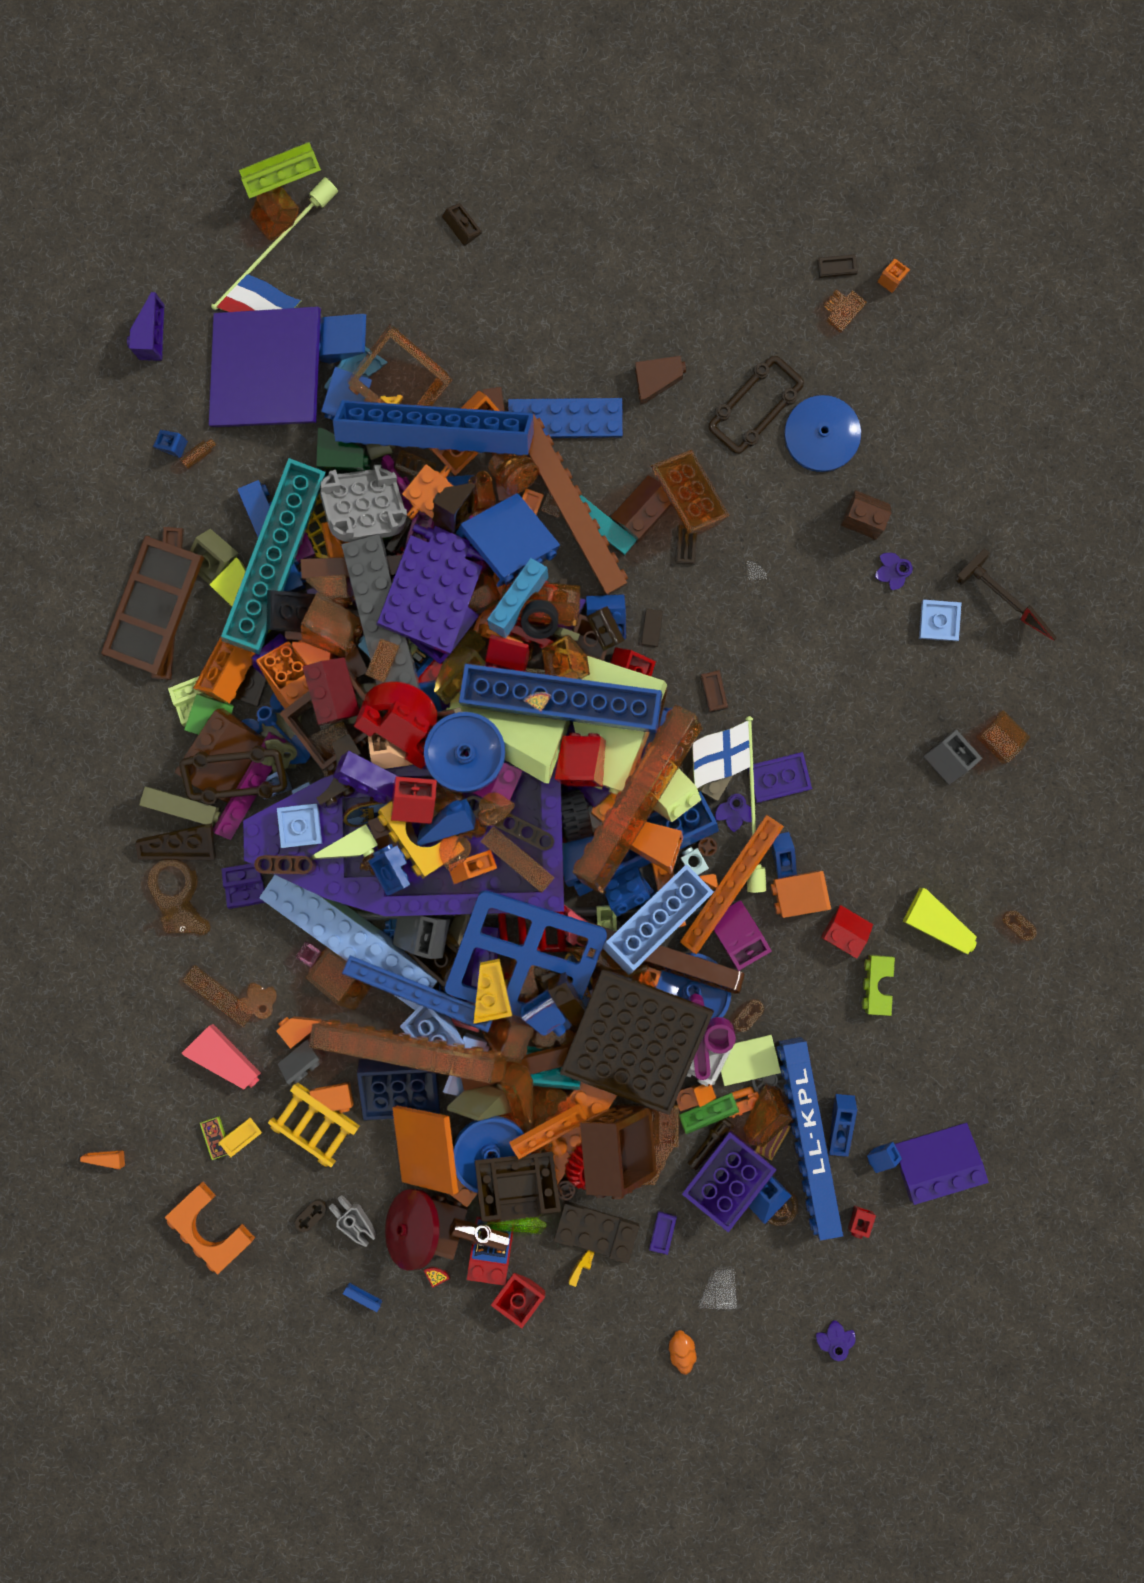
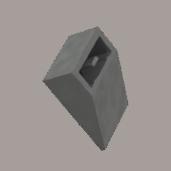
(422, 935)

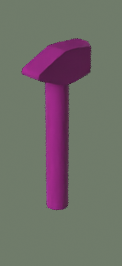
(388, 464)

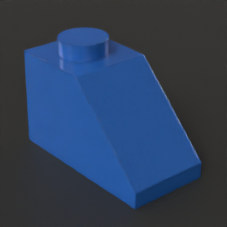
(784, 855)

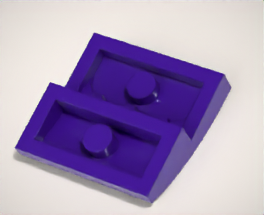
(242, 886)

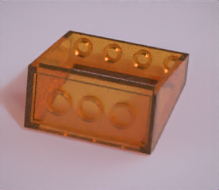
(435, 390)

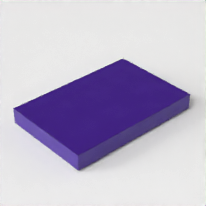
(780, 777)

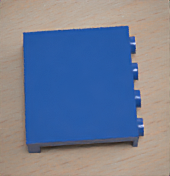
(509, 537)

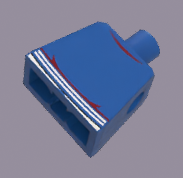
(544, 1015)

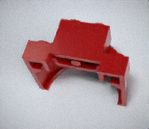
(407, 721)

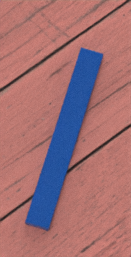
(413, 992)

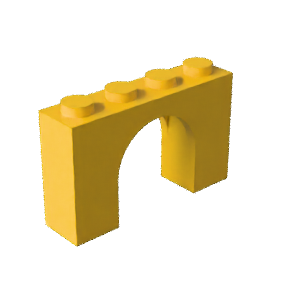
(424, 859)

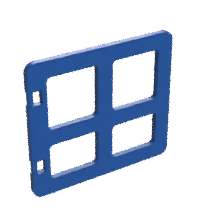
(524, 954)

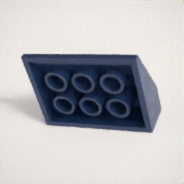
(392, 1085)

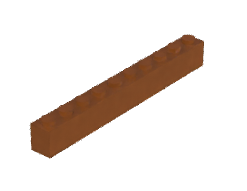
(575, 511)

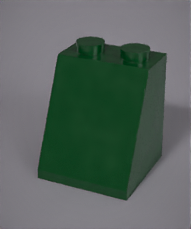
(339, 455)

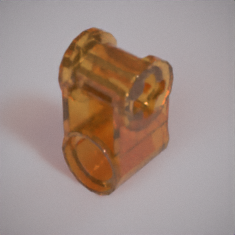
(483, 491)

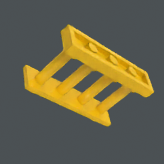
(301, 1094)

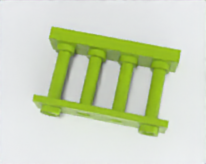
(279, 170)

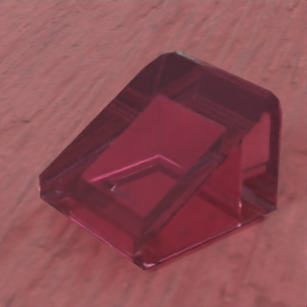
(308, 954)

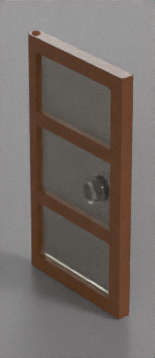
(152, 605)

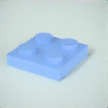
(940, 620)
(299, 825)

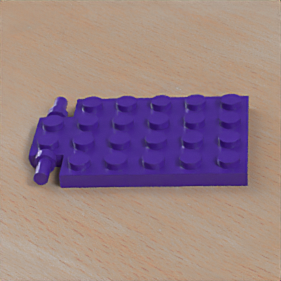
(431, 589)

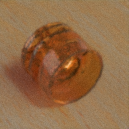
(513, 471)

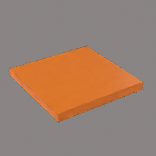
(425, 1149)

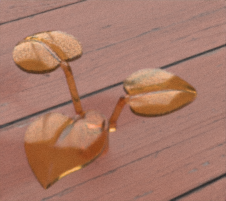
(492, 808)

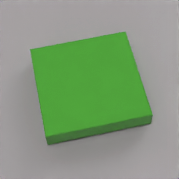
(201, 712)

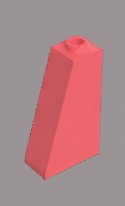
(221, 1057)

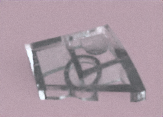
(720, 1290)

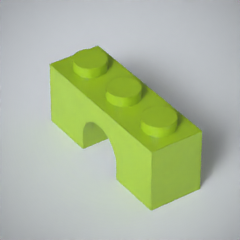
(877, 968)

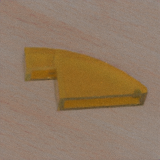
(451, 672)

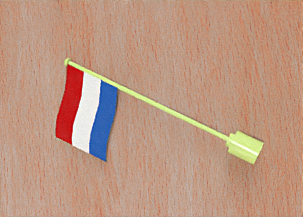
(255, 294)

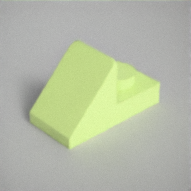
(606, 917)

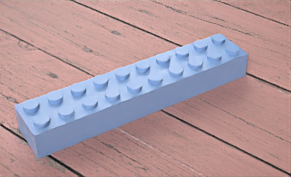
(343, 930)

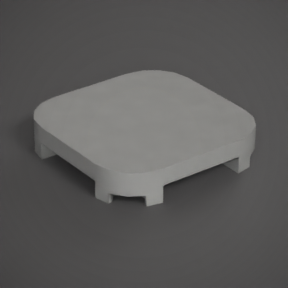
(363, 504)

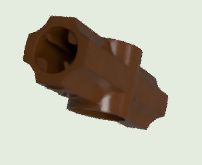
(468, 1231)

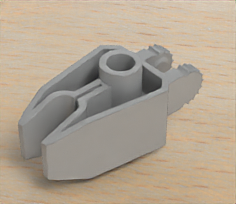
(353, 1221)

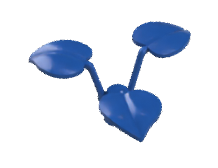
(268, 717)

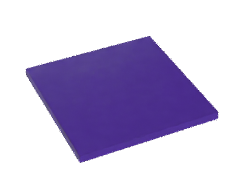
(264, 367)

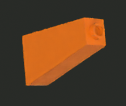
(658, 845)

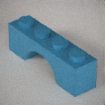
(507, 611)

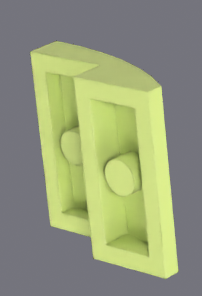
(183, 698)

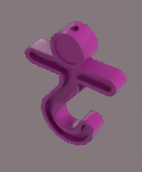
(717, 1038)

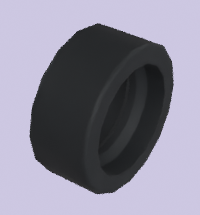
(535, 631)

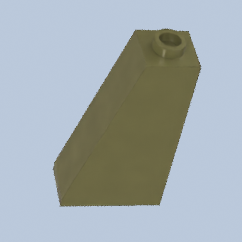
(179, 806)

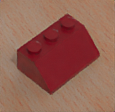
(331, 690)

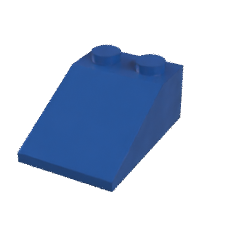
(341, 337)

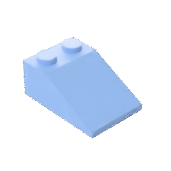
(431, 1025)

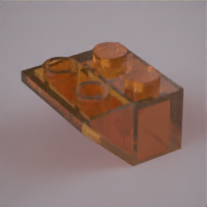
(274, 212)

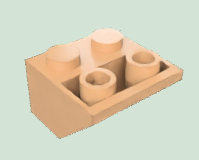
(386, 753)

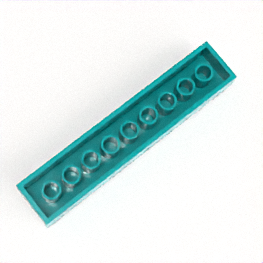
(273, 554)

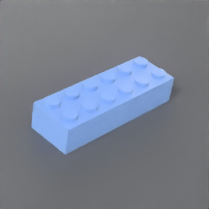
(657, 919)

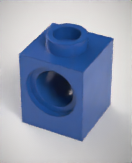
(884, 1157)

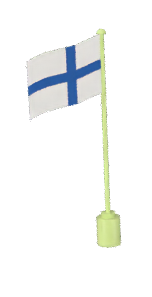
(723, 756)

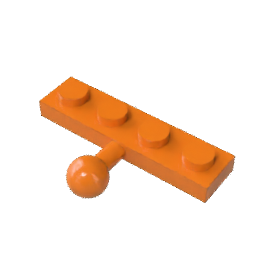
(549, 1132)

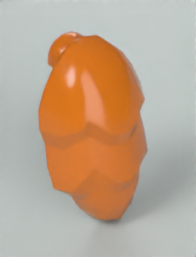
(682, 1352)

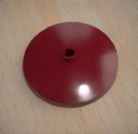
(412, 1229)

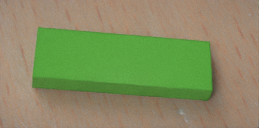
(709, 1113)

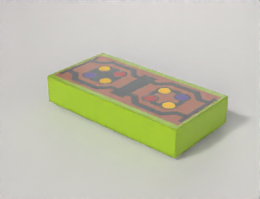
(213, 1133)

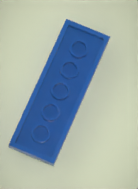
(574, 416)

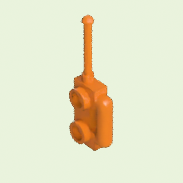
(745, 1104)

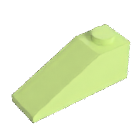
(352, 845)

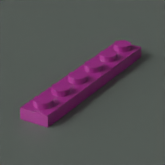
(238, 806)

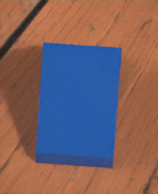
(171, 443)

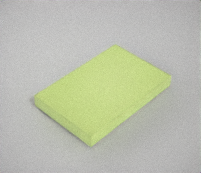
(751, 1061)

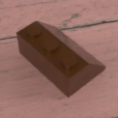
(642, 508)

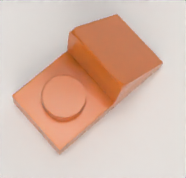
(694, 1096)

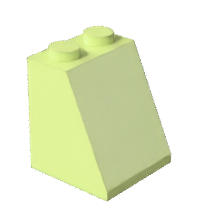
(678, 797)

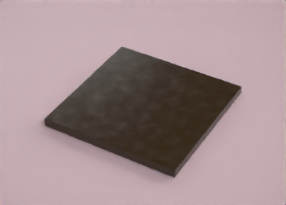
(636, 1041)

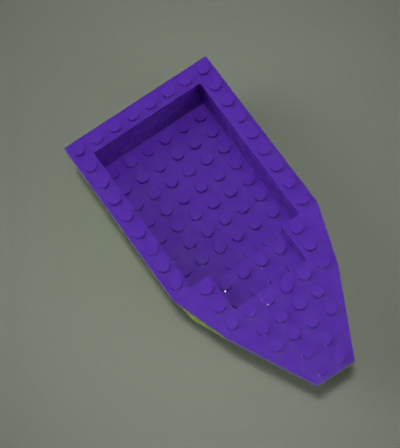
(435, 894)

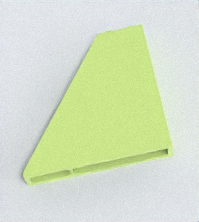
(529, 740)
(622, 745)

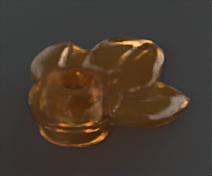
(256, 998)

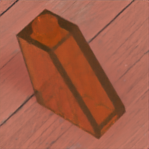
(767, 1117)

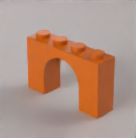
(215, 1254)

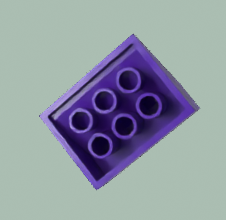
(940, 1164)
(729, 1181)

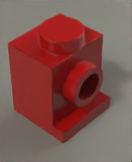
(868, 1220)

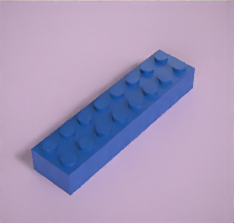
(694, 824)

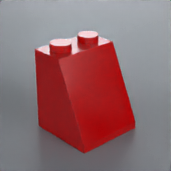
(581, 760)

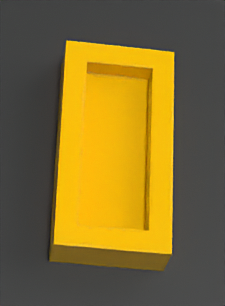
(240, 1137)

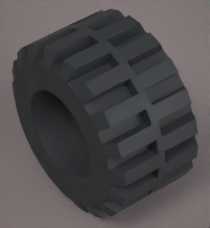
(575, 816)

